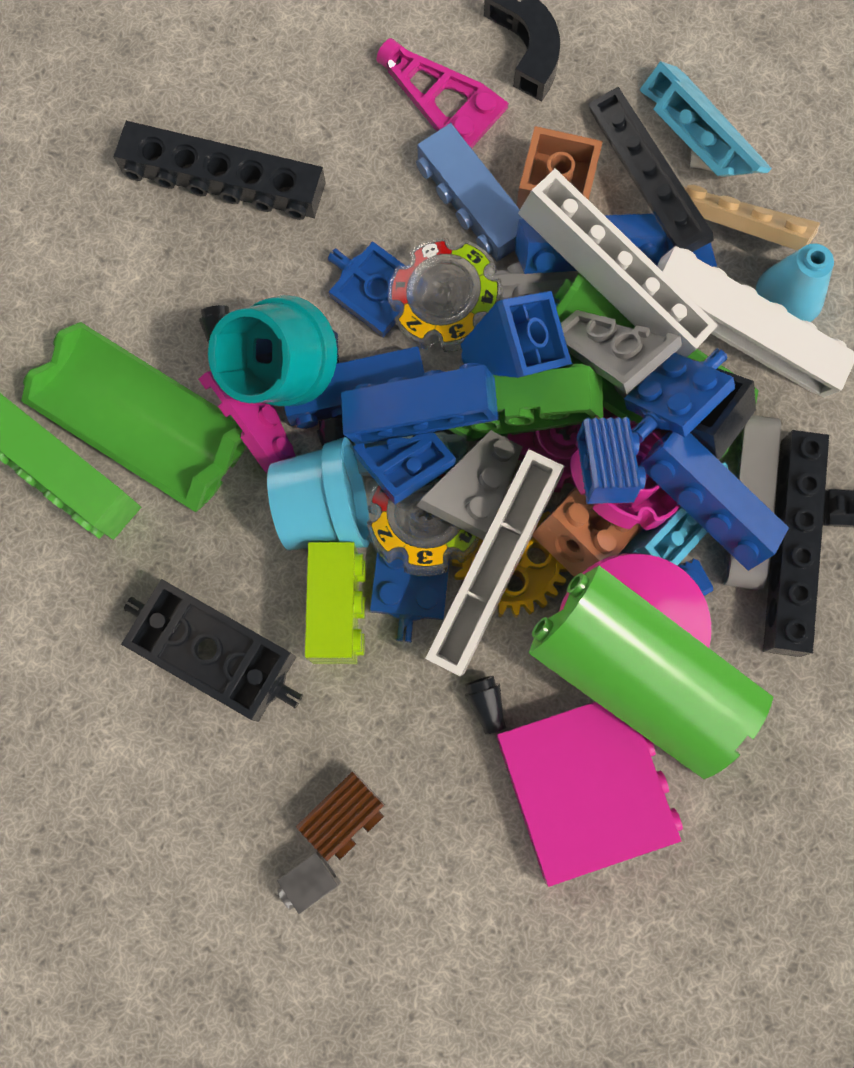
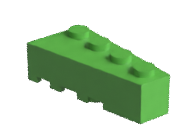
(542, 402)

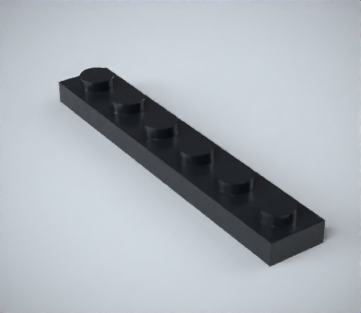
(650, 171)

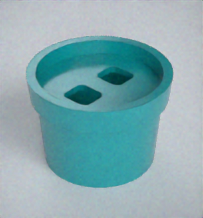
(301, 352)

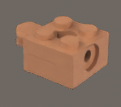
(580, 535)

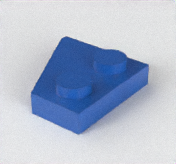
(405, 463)

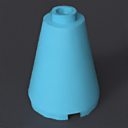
(799, 281)

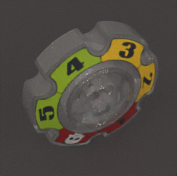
(443, 293)
(418, 542)

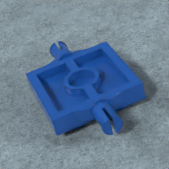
(365, 286)
(679, 394)
(407, 595)

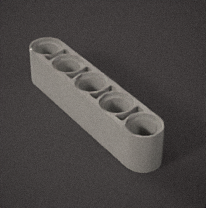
(757, 470)

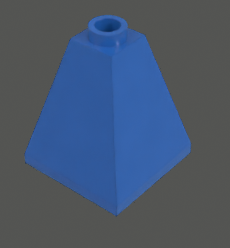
(518, 337)

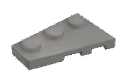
(616, 351)
(475, 485)

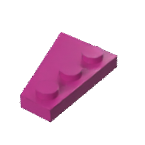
(259, 425)

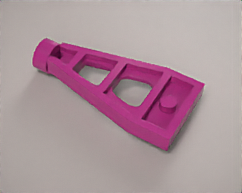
(471, 120)

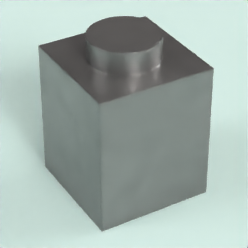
(307, 883)

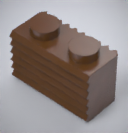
(341, 816)

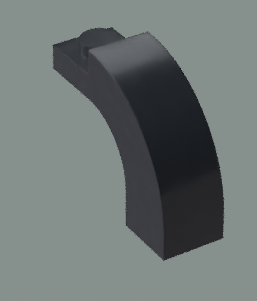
(541, 37)

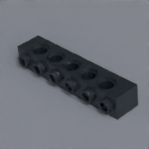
(143, 142)
(797, 561)

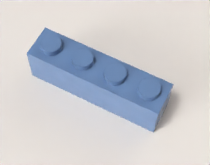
(471, 190)

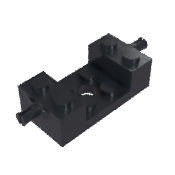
(242, 674)

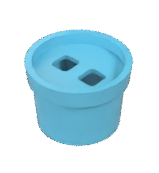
(319, 497)

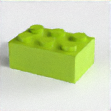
(334, 603)

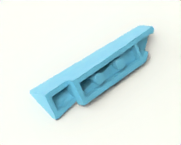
(701, 123)
(671, 539)

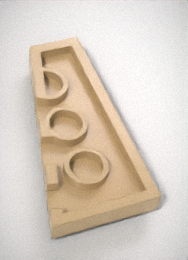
(754, 220)

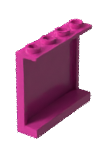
(587, 792)

